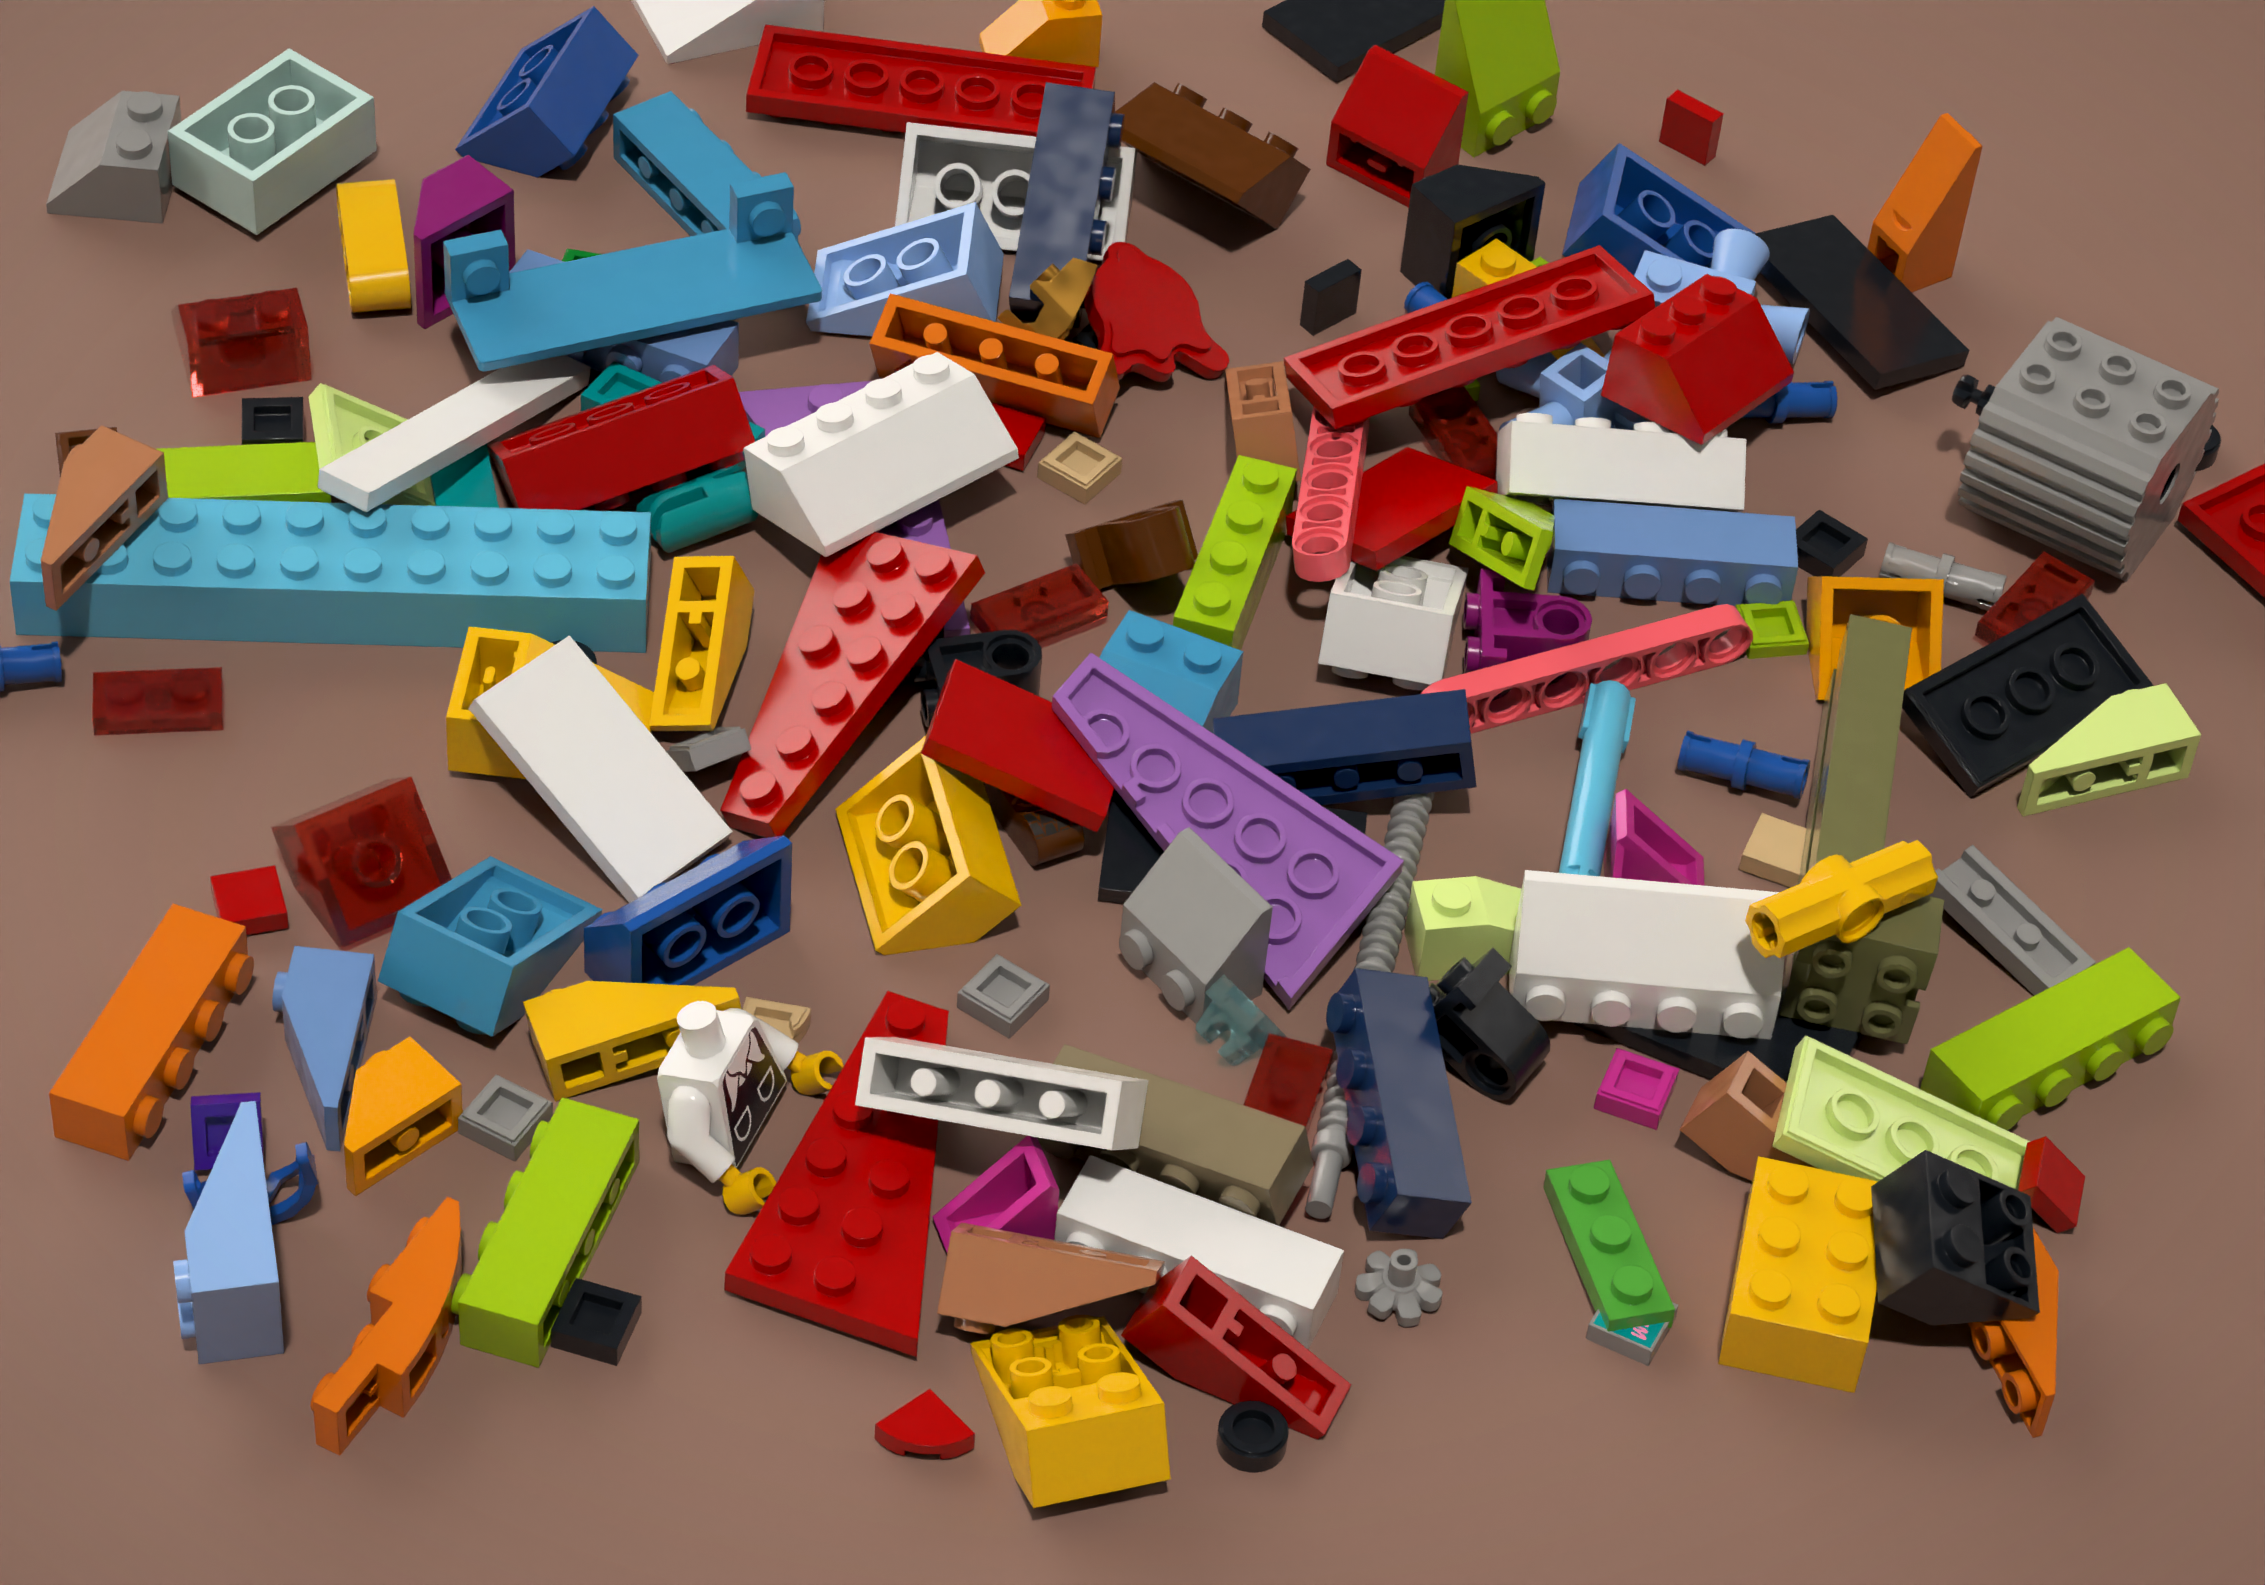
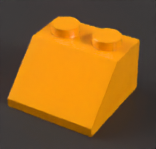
(1891, 600)

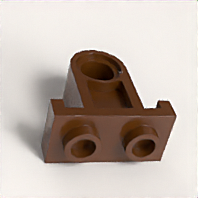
(1135, 546)

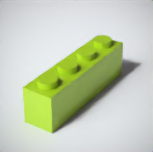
(245, 472)
(1238, 552)
(2054, 1041)
(546, 1231)

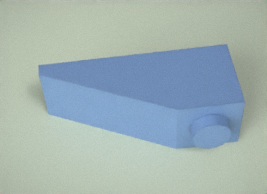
(327, 1021)

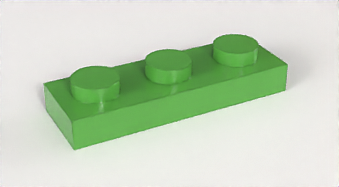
(1608, 1245)

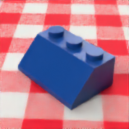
(552, 98)
(696, 920)

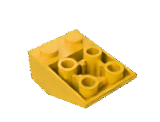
(486, 661)
(1073, 1410)

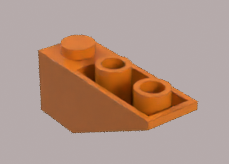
(1927, 210)
(2026, 1349)

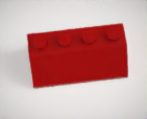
(626, 445)

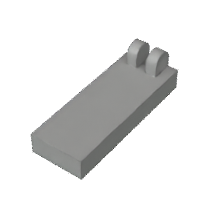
(2008, 923)

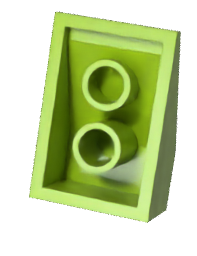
(1504, 61)

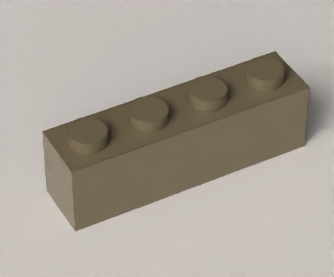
(1203, 1144)

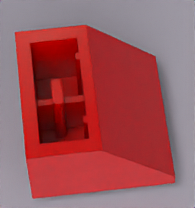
(1396, 125)

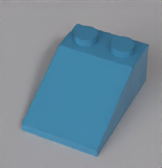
(1177, 666)
(484, 945)

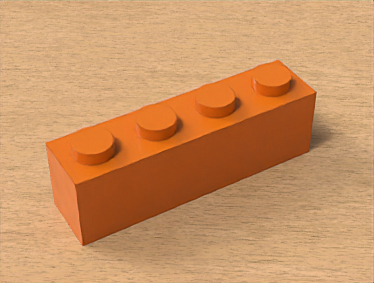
(1015, 366)
(151, 1032)

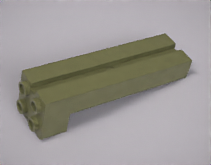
(1876, 979)

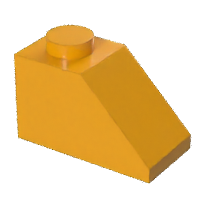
(1047, 31)
(397, 1112)

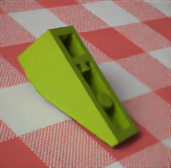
(1504, 534)

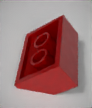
(1698, 360)

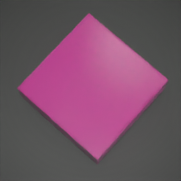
(1636, 1088)

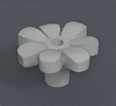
(1399, 1286)

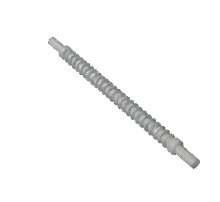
(1377, 952)

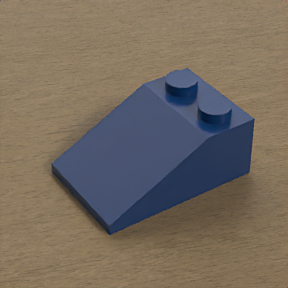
(1638, 208)

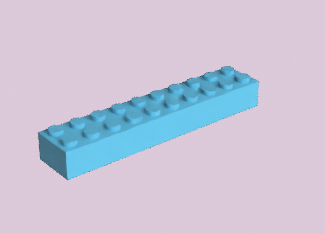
(351, 575)

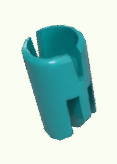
(699, 508)

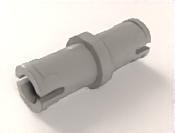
(1960, 581)

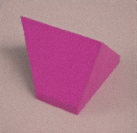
(1647, 848)
(1010, 1196)

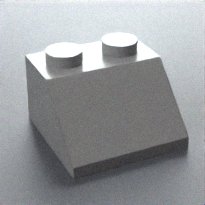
(118, 160)
(1194, 924)

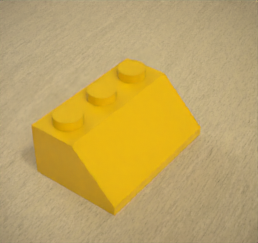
(926, 856)

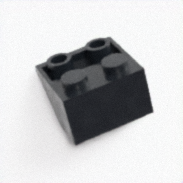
(1953, 1244)

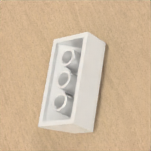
(966, 166)
(877, 454)
(1642, 956)

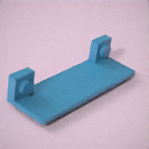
(633, 290)

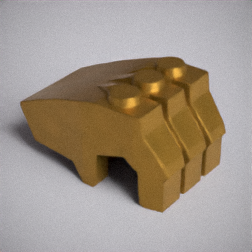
(1062, 296)

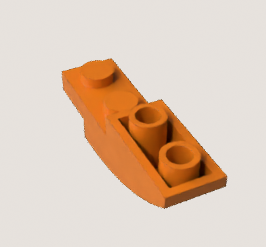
(405, 1335)

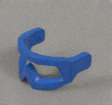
(303, 1166)

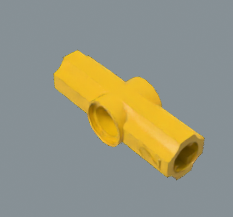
(1841, 899)

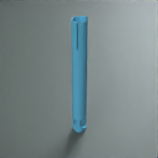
(1605, 735)

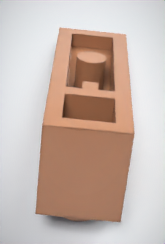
(1262, 414)
(100, 501)
(1738, 1116)
(1019, 1277)

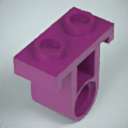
(1518, 624)

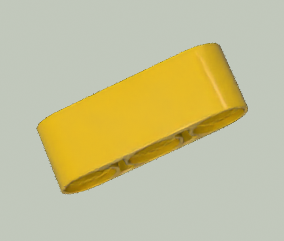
(373, 245)

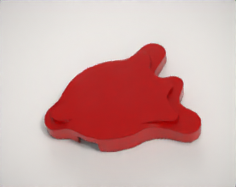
(1149, 317)

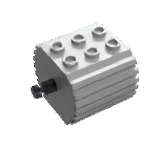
(2085, 446)

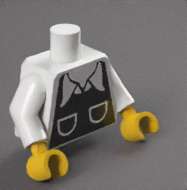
(721, 1088)

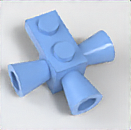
(1737, 257)
(1569, 387)

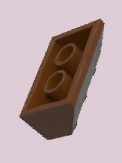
(1214, 151)

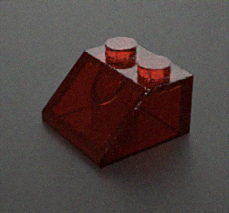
(243, 341)
(363, 858)

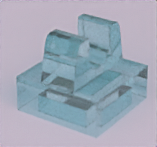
(1238, 1014)

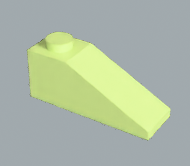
(2118, 748)
(1458, 921)

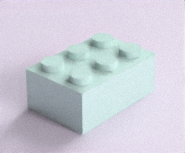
(272, 141)

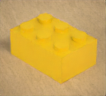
(1803, 1277)

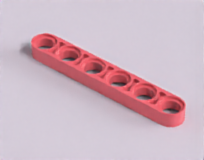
(1328, 499)
(1587, 660)

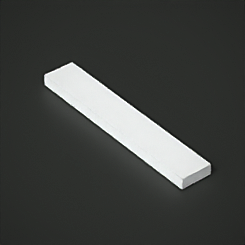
(450, 430)

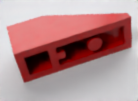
(1231, 1349)

